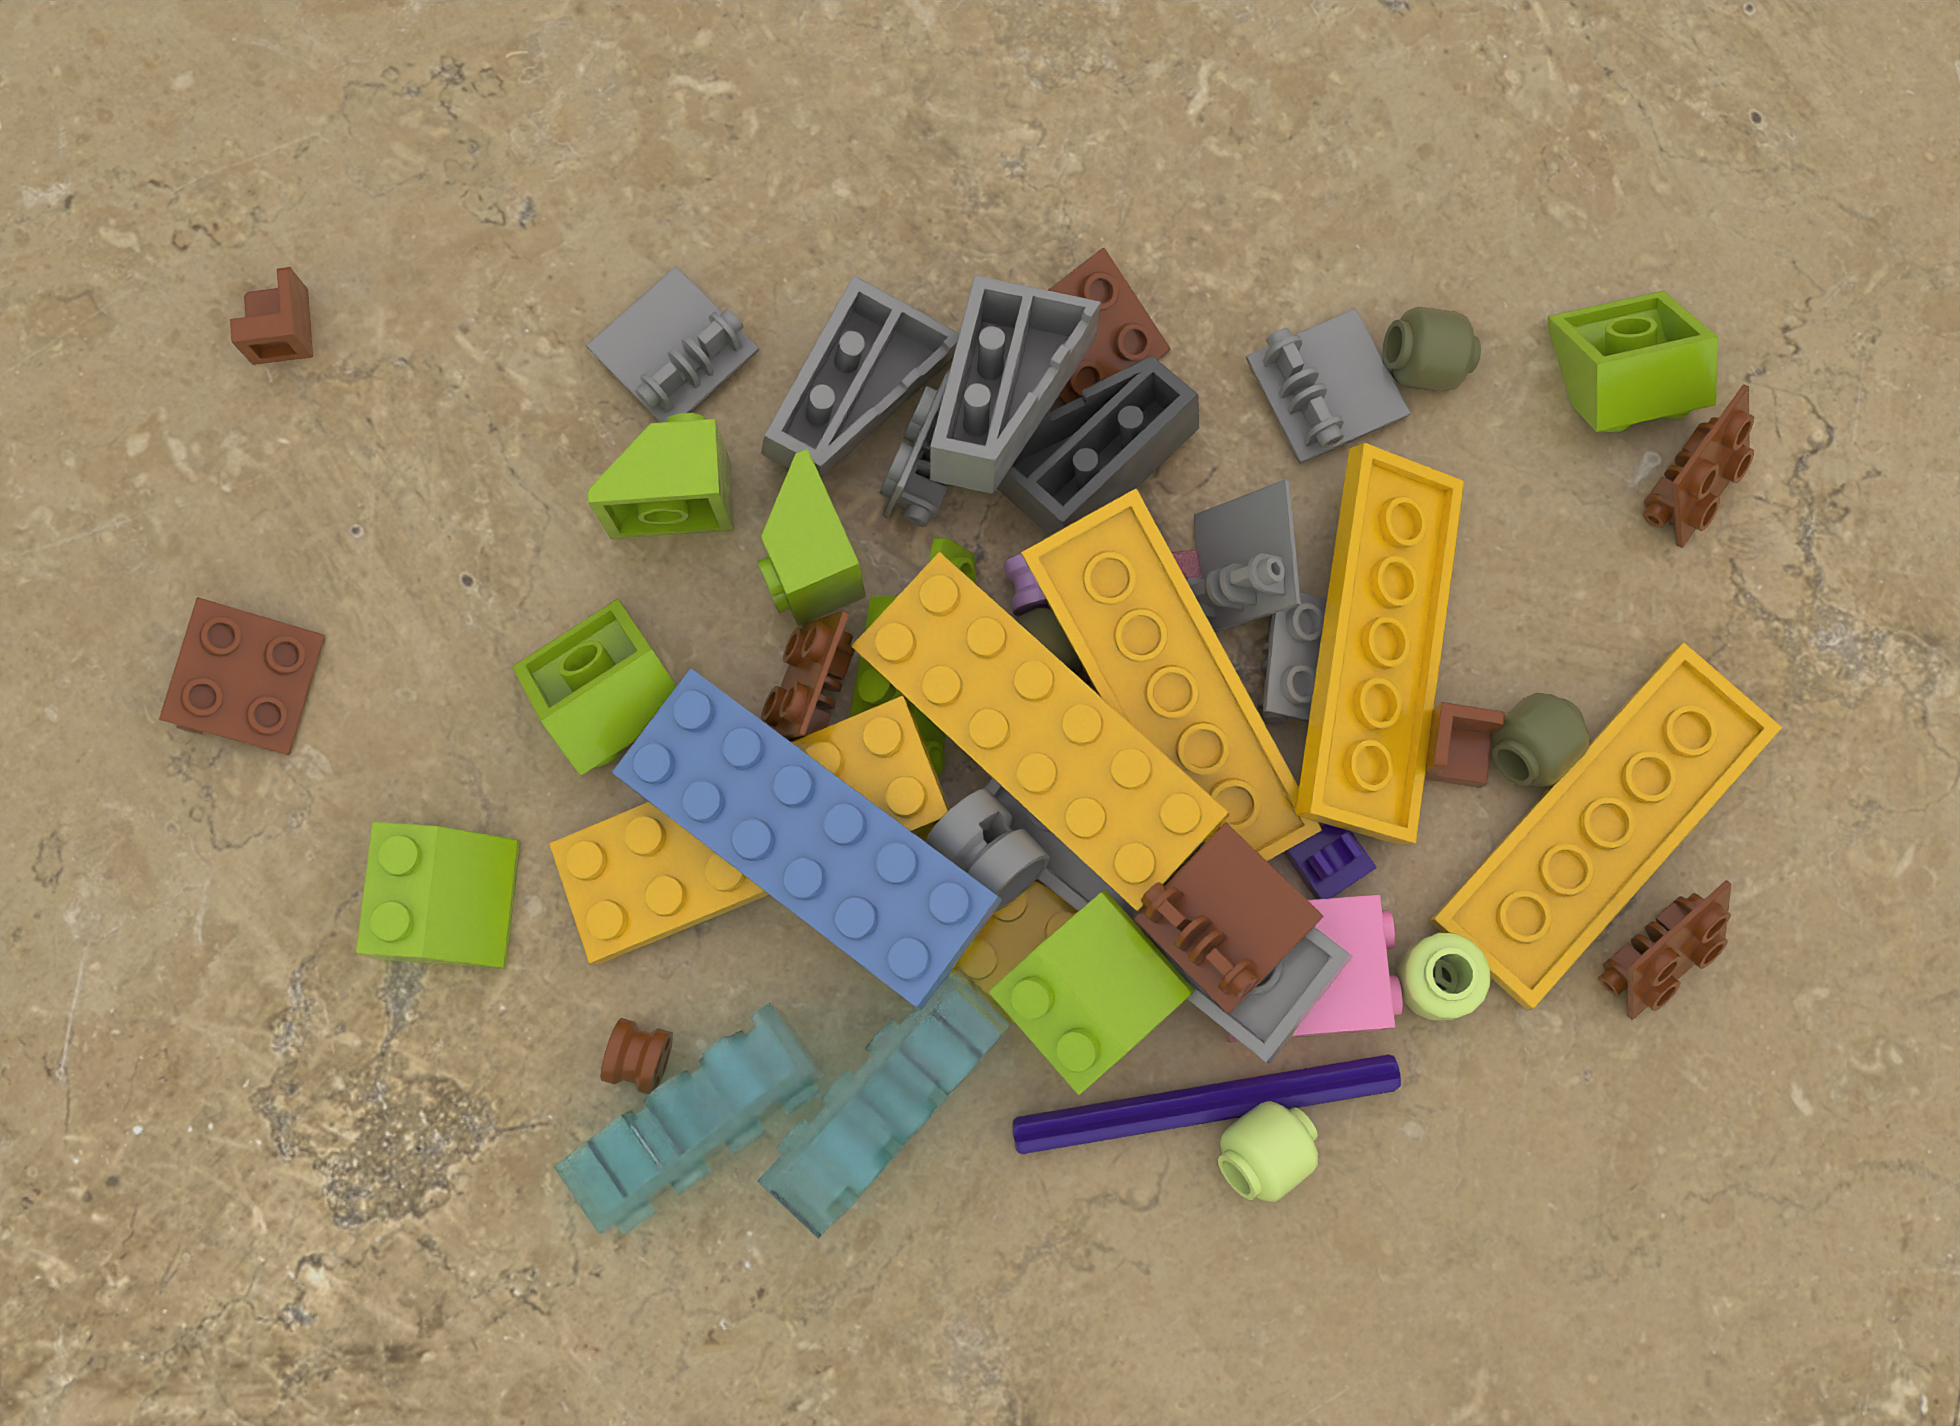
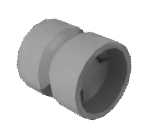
(982, 844)

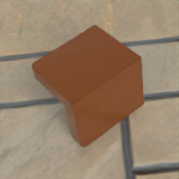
(275, 322)
(1461, 744)

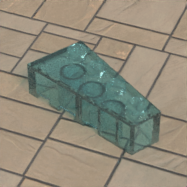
(885, 1103)
(691, 1122)

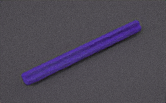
(1204, 1104)

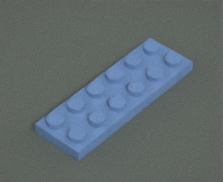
(807, 838)

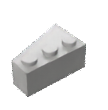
(857, 376)
(1005, 376)

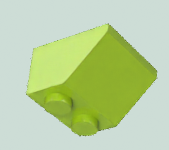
(1635, 361)
(667, 482)
(807, 548)
(596, 686)
(437, 896)
(1091, 991)

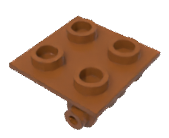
(1123, 330)
(1703, 469)
(812, 654)
(241, 677)
(1227, 917)
(1683, 935)

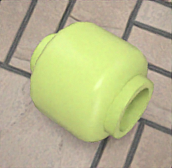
(1464, 970)
(1268, 1151)

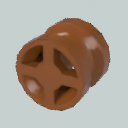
(636, 1056)

